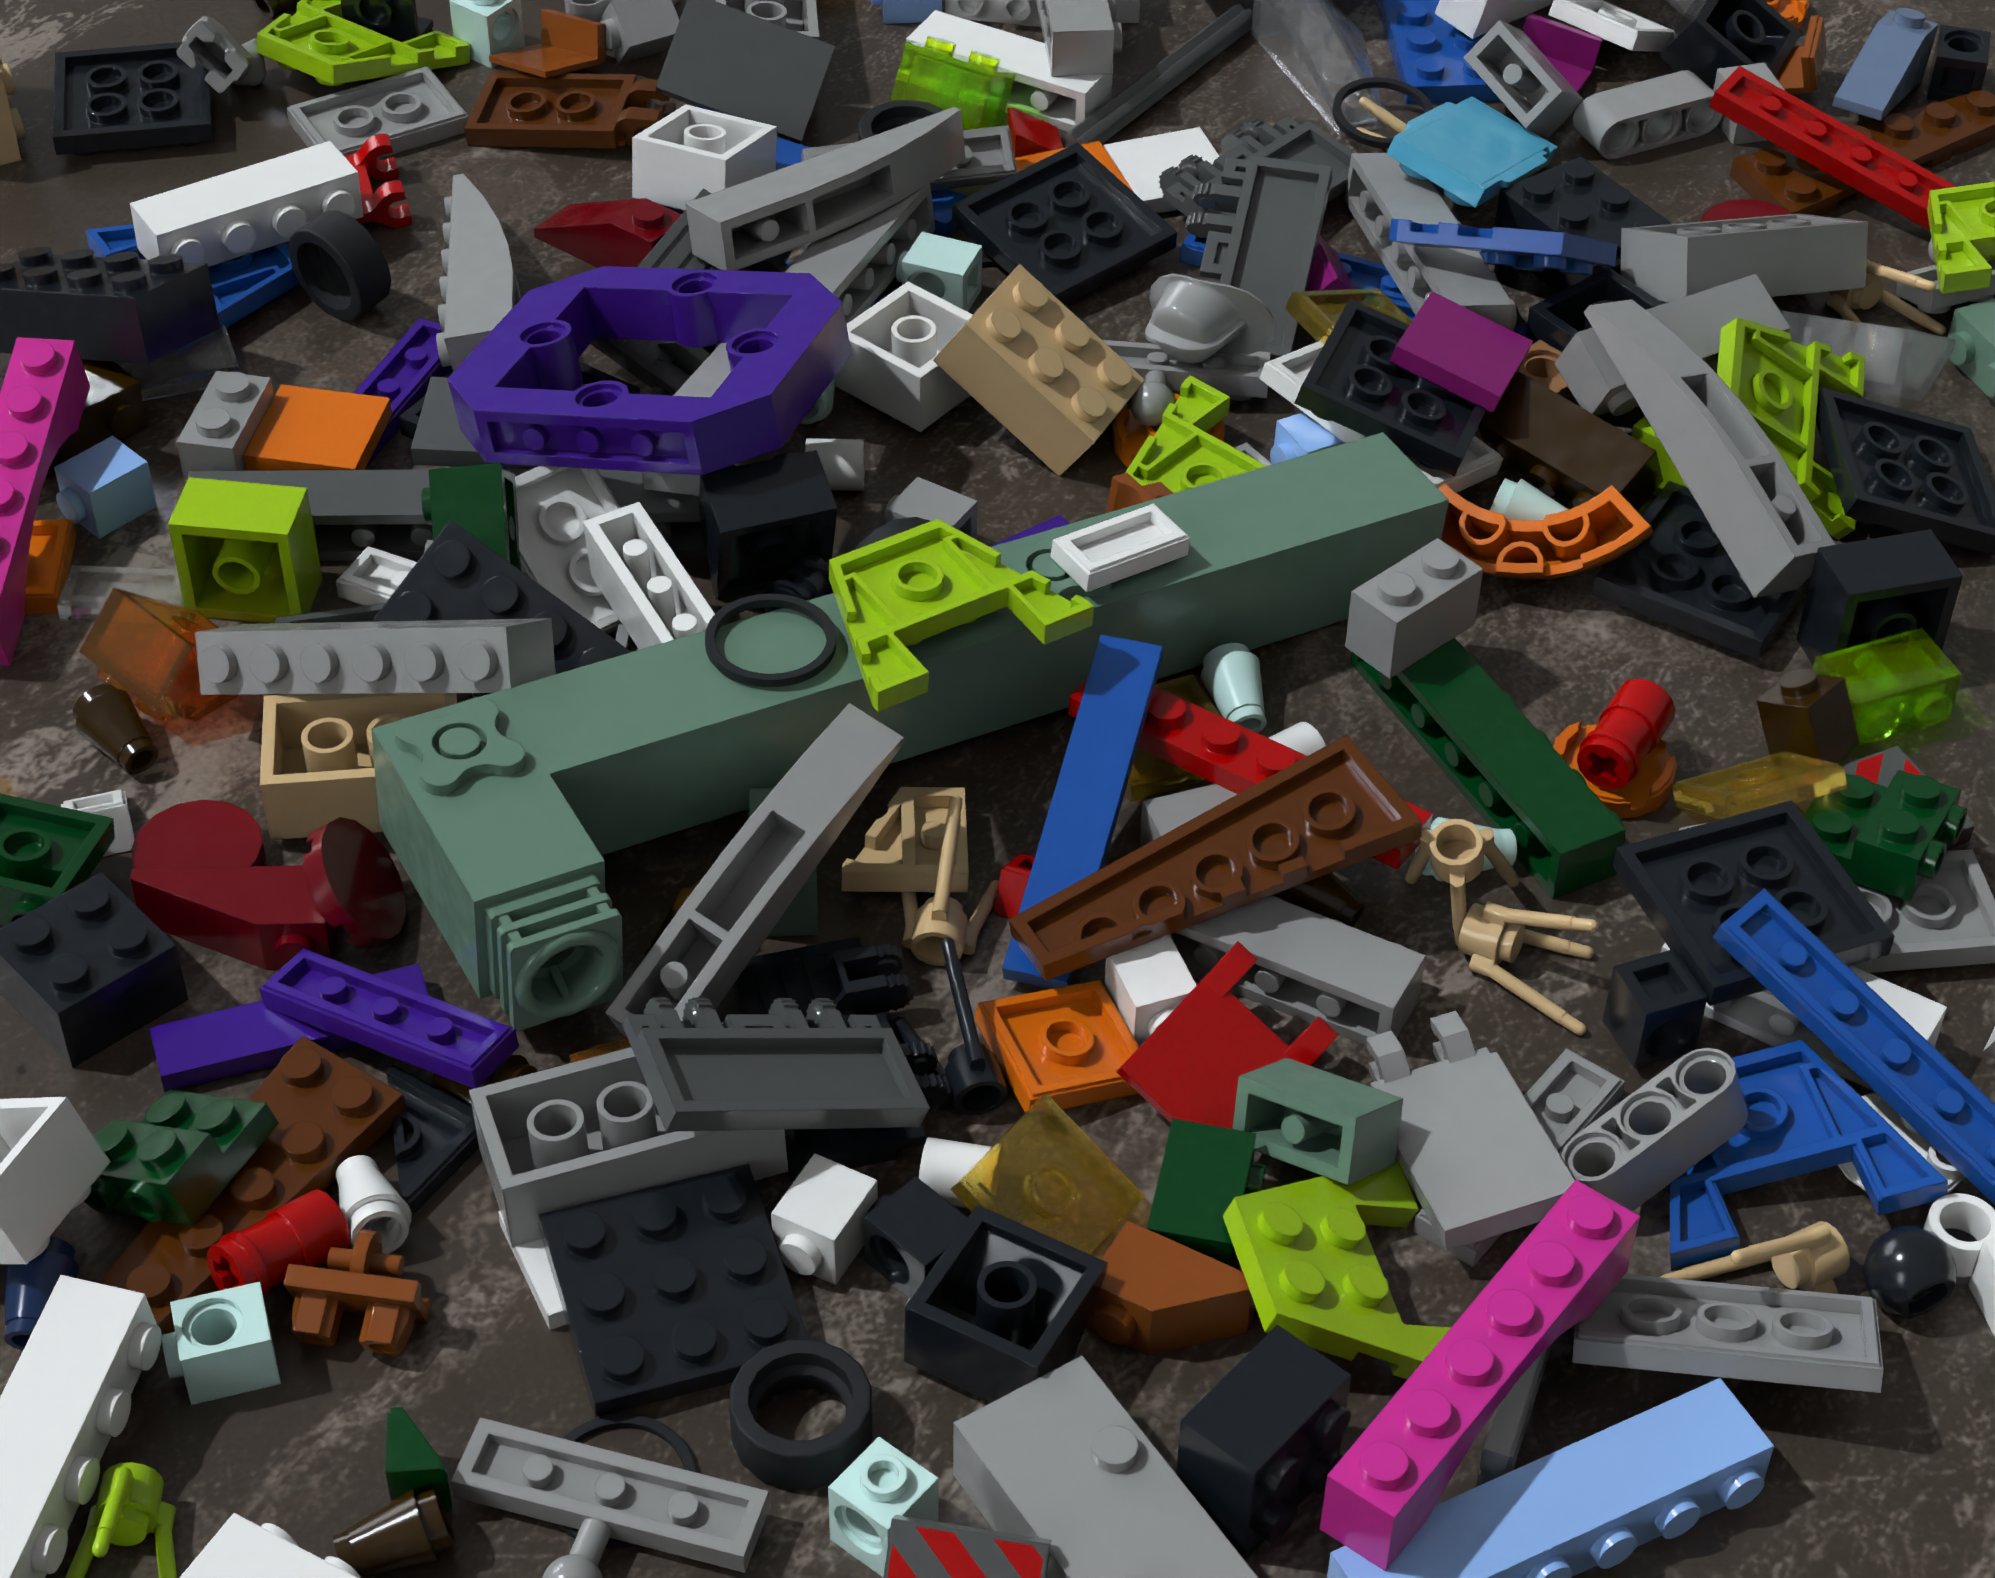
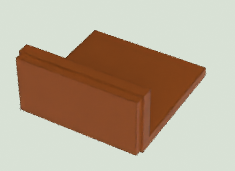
(566, 46)
(1804, 63)

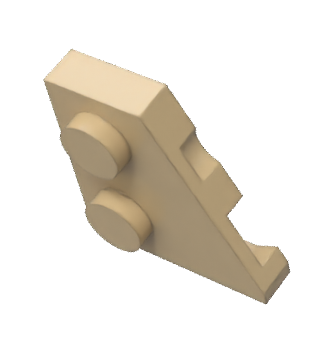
(906, 845)

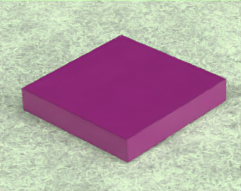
(1461, 351)

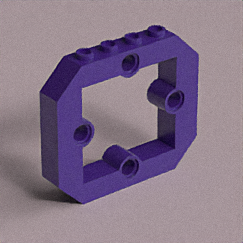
(521, 381)

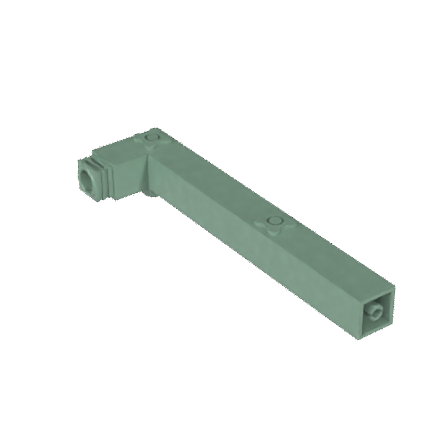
(526, 787)

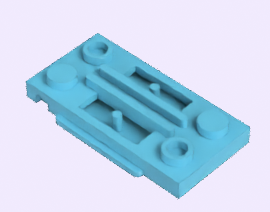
(1469, 151)

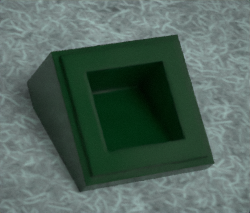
(412, 1460)

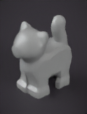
(222, 55)

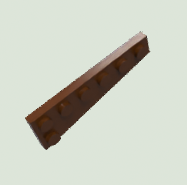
(1920, 134)
(1254, 845)
(324, 1117)

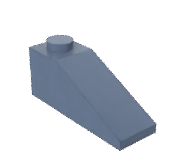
(1888, 64)

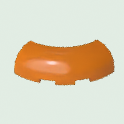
(1544, 548)

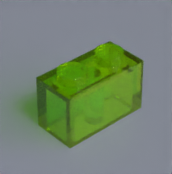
(949, 80)
(1894, 683)

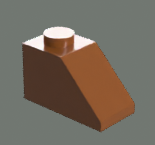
(1167, 1295)

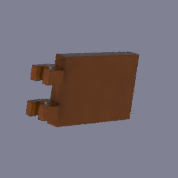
(564, 110)

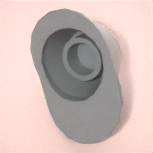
(1204, 317)

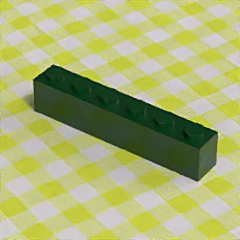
(1503, 766)

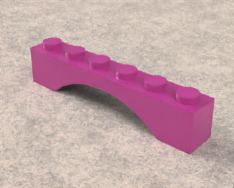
(38, 412)
(1415, 1444)

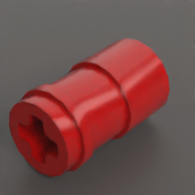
(1625, 734)
(290, 1234)

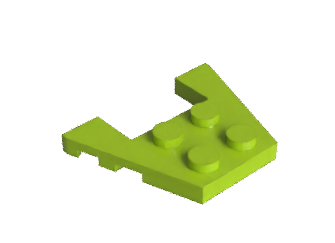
(342, 52)
(1963, 235)
(1780, 390)
(1182, 450)
(927, 584)
(1318, 1272)

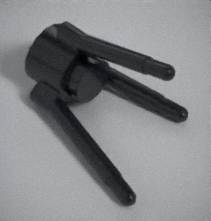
(972, 1070)

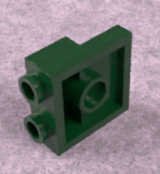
(1889, 833)
(45, 852)
(177, 1155)

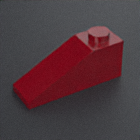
(608, 231)
(238, 911)

